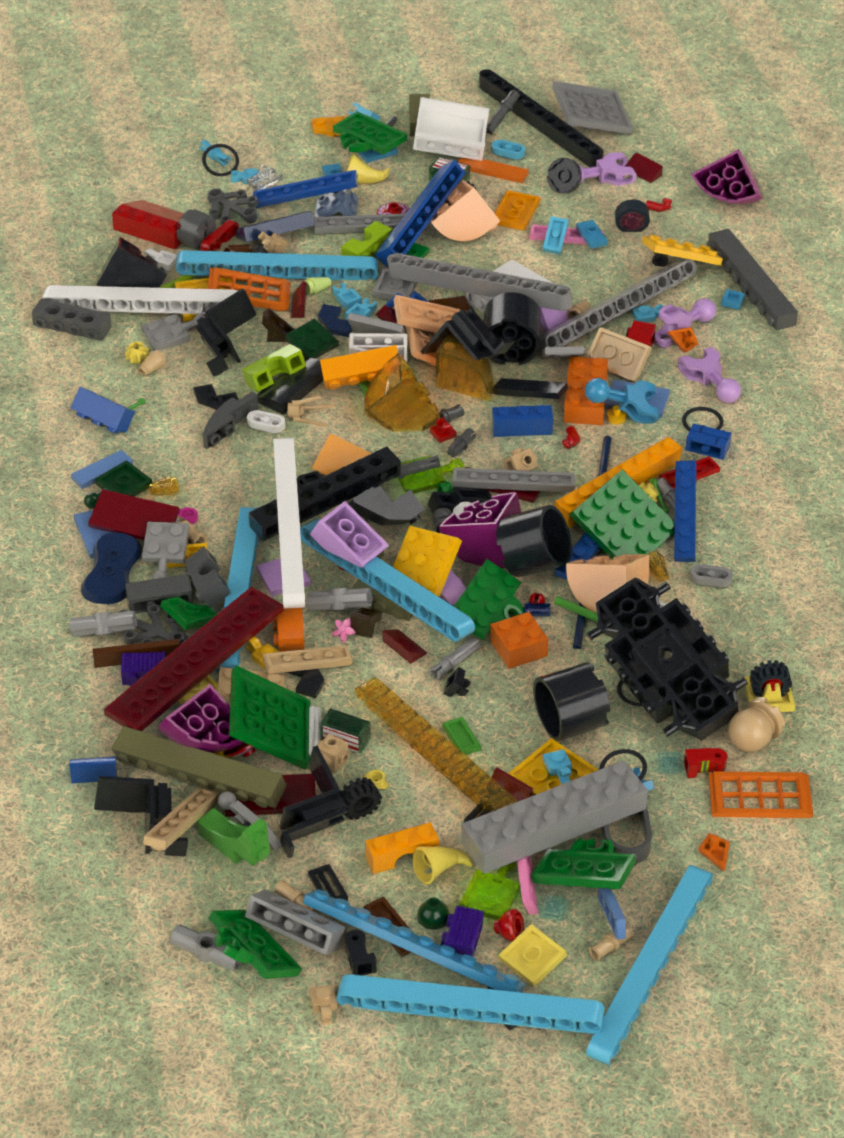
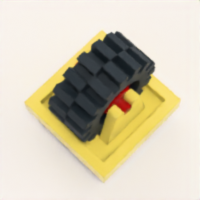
(773, 683)

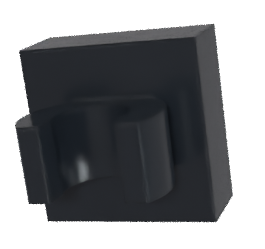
(457, 683)

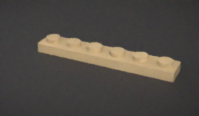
(181, 819)

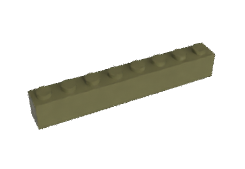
(199, 767)

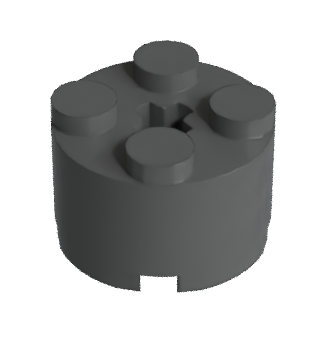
(195, 228)

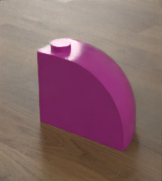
(730, 180)
(478, 528)
(201, 723)

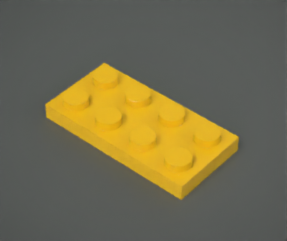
(685, 250)

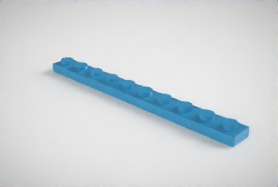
(416, 944)

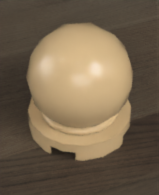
(755, 725)

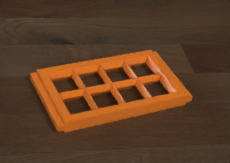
(283, 293)
(803, 794)

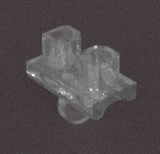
(265, 178)

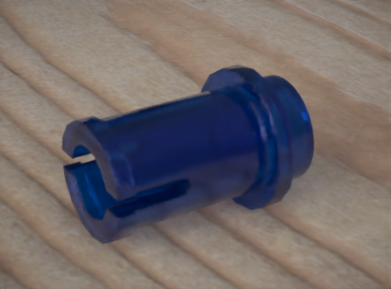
(537, 609)

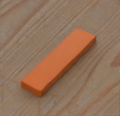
(496, 169)

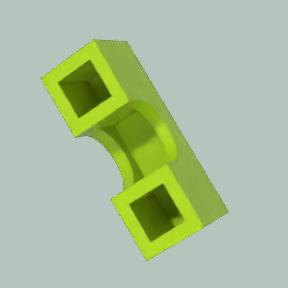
(374, 237)
(285, 360)

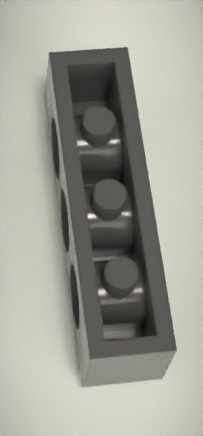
(71, 319)

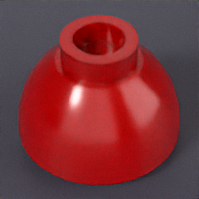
(509, 925)

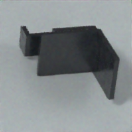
(219, 322)
(472, 334)
(138, 796)
(316, 812)

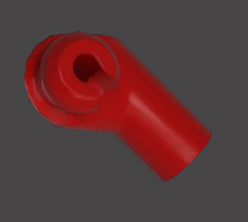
(659, 207)
(572, 437)

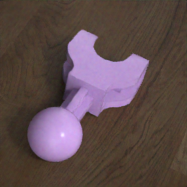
(609, 171)
(678, 318)
(709, 371)

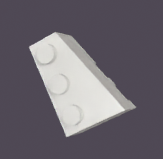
(368, 341)

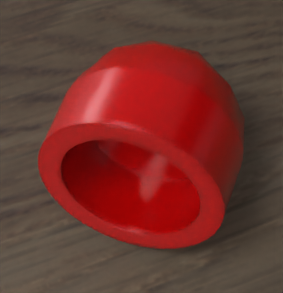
(541, 598)

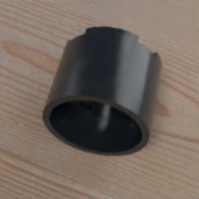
(514, 318)
(534, 541)
(571, 701)

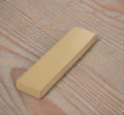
(307, 659)

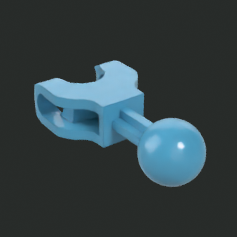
(631, 398)

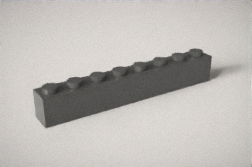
(753, 280)

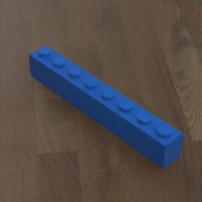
(421, 211)

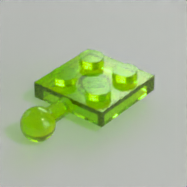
(428, 479)
(491, 892)

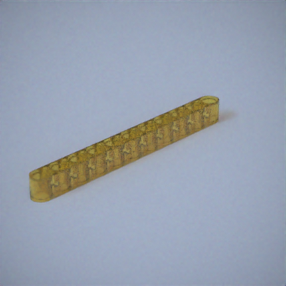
(433, 746)

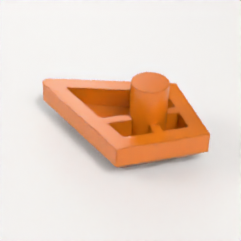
(684, 338)
(715, 850)

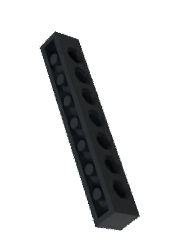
(330, 490)

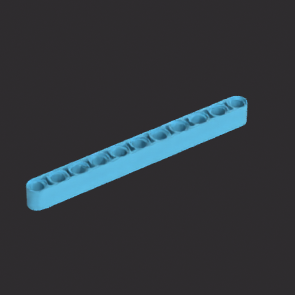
(279, 265)
(241, 569)
(401, 591)
(648, 964)
(471, 1003)

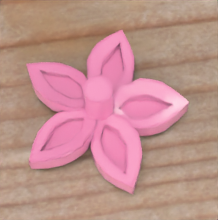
(344, 629)

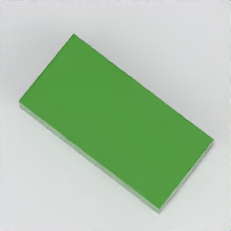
(461, 735)

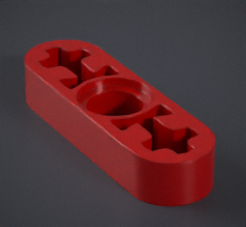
(219, 236)

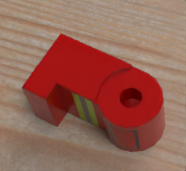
(704, 760)

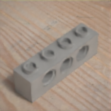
(295, 921)

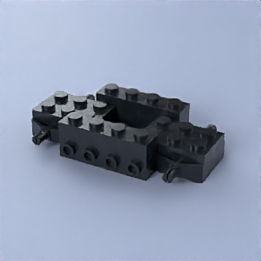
(687, 682)

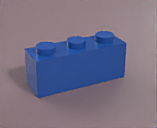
(102, 410)
(522, 420)

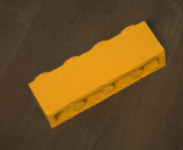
(355, 367)

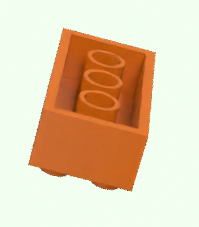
(577, 406)

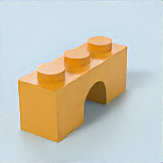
(386, 849)

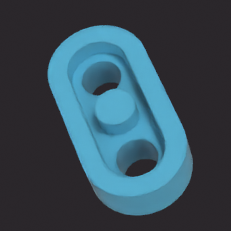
(508, 149)

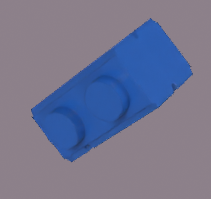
(708, 441)

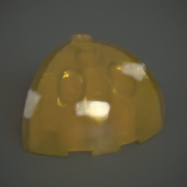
(461, 373)
(398, 399)

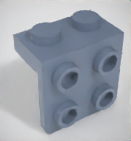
(339, 201)

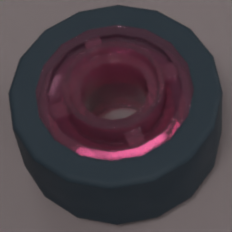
(632, 216)

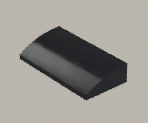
(291, 387)

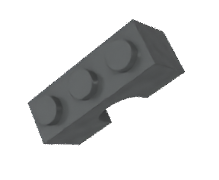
(206, 580)

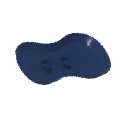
(113, 560)

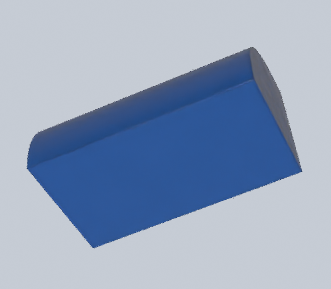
(89, 769)

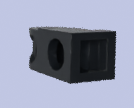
(359, 960)

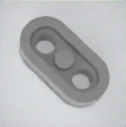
(711, 575)

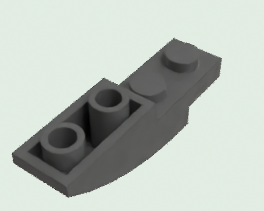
(224, 418)

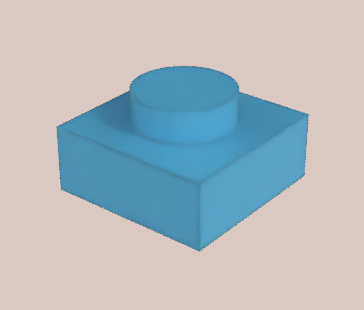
(733, 299)

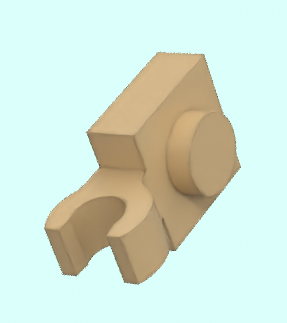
(273, 243)
(323, 1001)

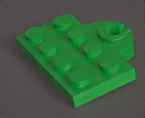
(365, 133)
(490, 598)
(585, 866)
(252, 944)

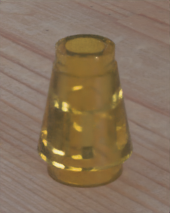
(165, 486)
(657, 566)

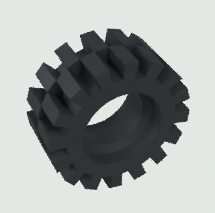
(360, 798)

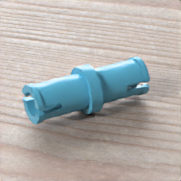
(215, 153)

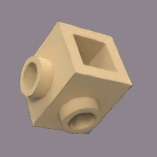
(521, 460)
(334, 751)

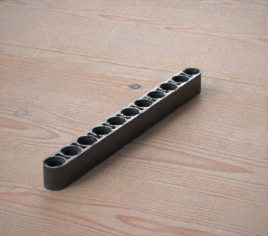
(542, 119)

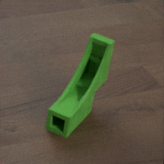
(233, 839)

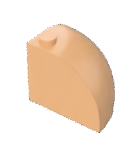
(464, 215)
(602, 576)

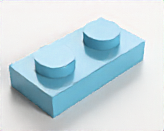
(555, 235)

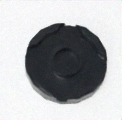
(564, 175)

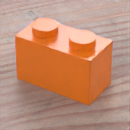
(290, 630)

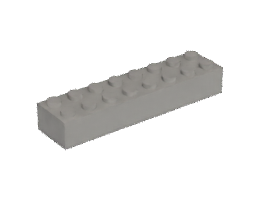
(553, 816)

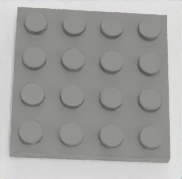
(592, 107)

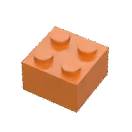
(519, 640)

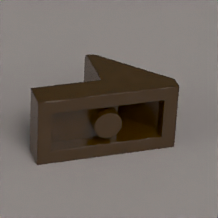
(276, 326)
(364, 621)

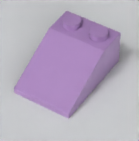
(348, 536)

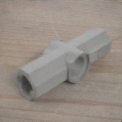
(339, 599)
(103, 623)
(202, 946)

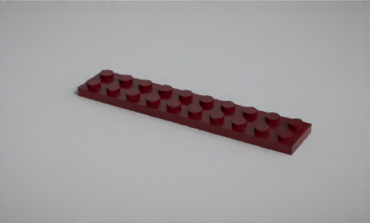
(193, 660)

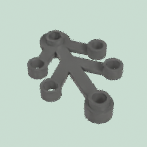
(217, 196)
(155, 630)

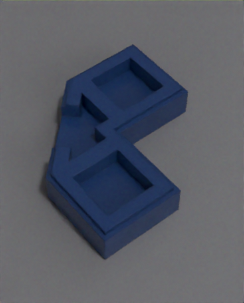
(329, 317)

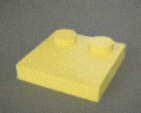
(532, 955)

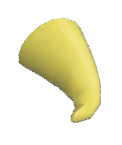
(366, 174)
(438, 859)

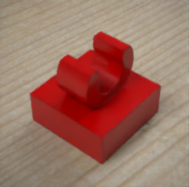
(442, 431)

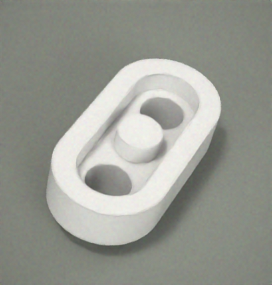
(265, 421)

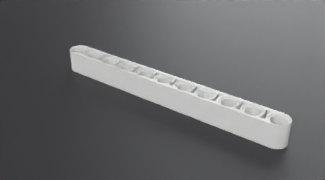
(138, 298)
(289, 523)

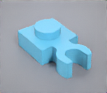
(237, 176)
(346, 297)
(364, 309)
(646, 313)

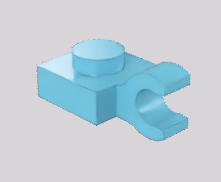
(359, 108)
(558, 763)

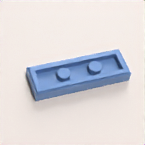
(87, 475)
(612, 912)

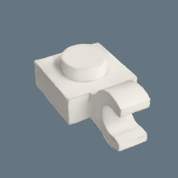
(164, 258)

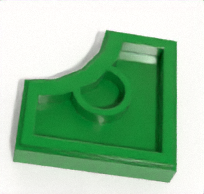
(188, 614)

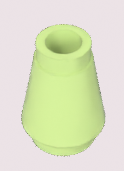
(317, 284)

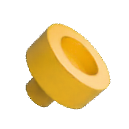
(616, 416)

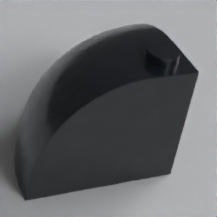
(130, 268)

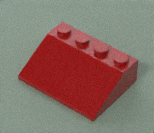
(148, 222)

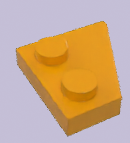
(325, 125)

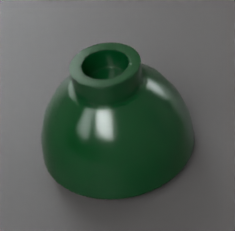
(433, 914)

